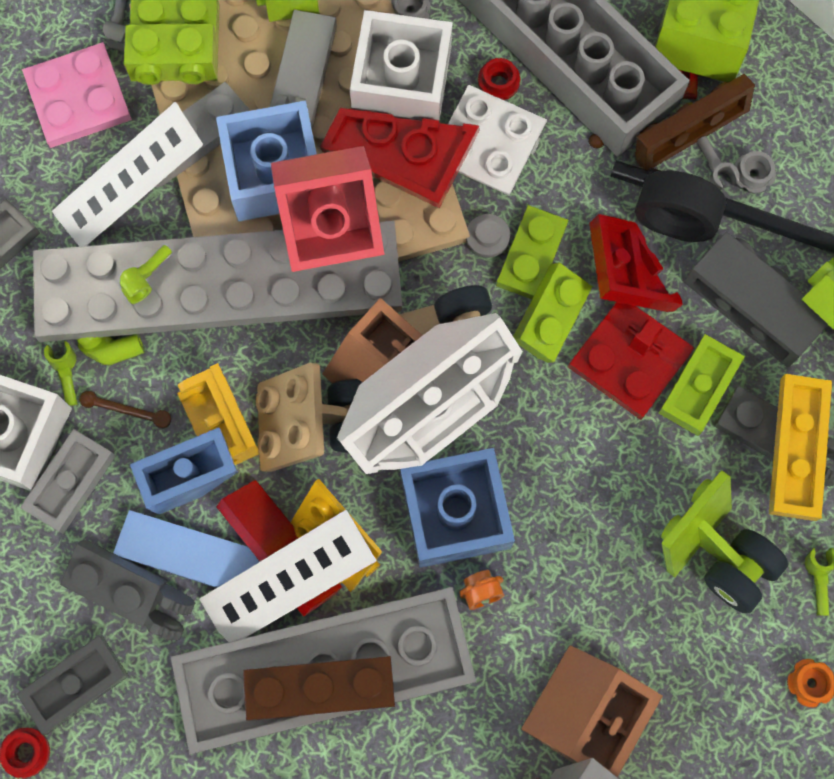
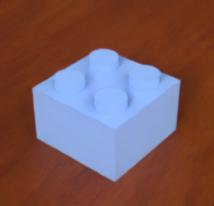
(252, 143)

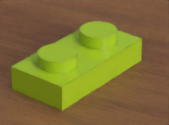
(532, 251)
(552, 312)
(701, 385)

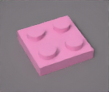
(76, 95)

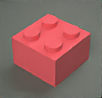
(328, 208)

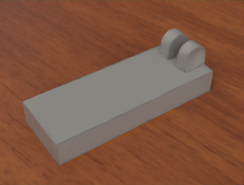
(305, 60)

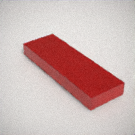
(264, 529)

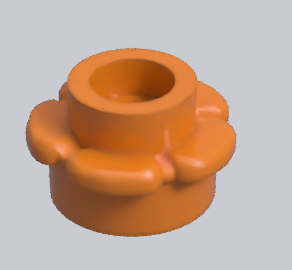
(480, 588)
(824, 683)

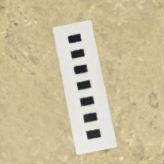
(128, 176)
(288, 578)

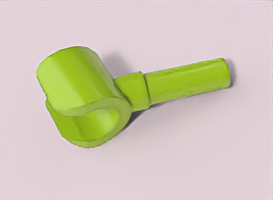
(133, 279)
(64, 366)
(821, 579)

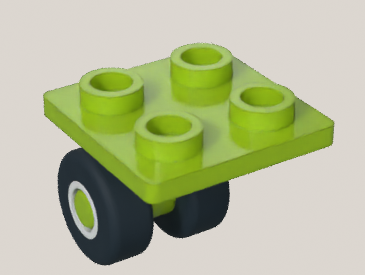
(738, 564)

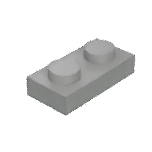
(68, 481)

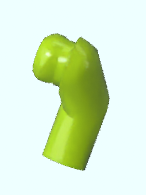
(111, 351)

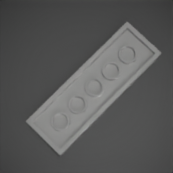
(417, 632)

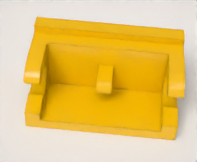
(212, 406)

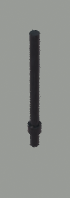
(743, 212)

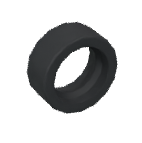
(680, 206)

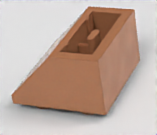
(371, 344)
(591, 711)

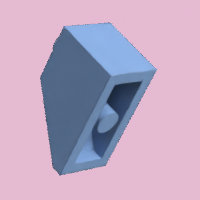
(184, 471)

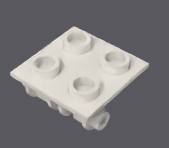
(504, 138)

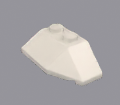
(429, 394)

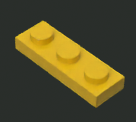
(800, 447)

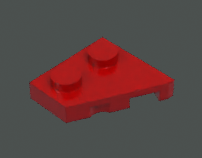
(627, 267)

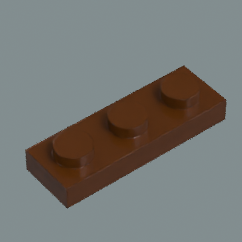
(694, 121)
(318, 688)

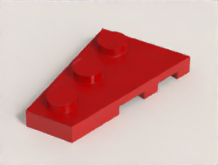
(405, 152)

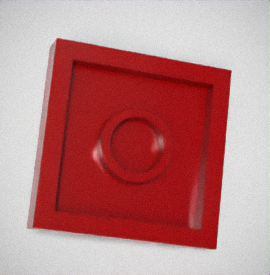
(631, 358)

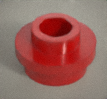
(503, 68)
(9, 752)

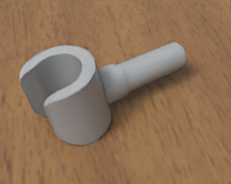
(115, 29)
(716, 164)

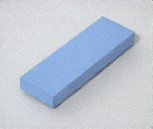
(182, 550)

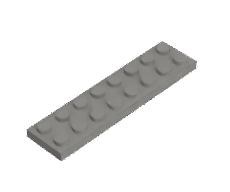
(202, 286)

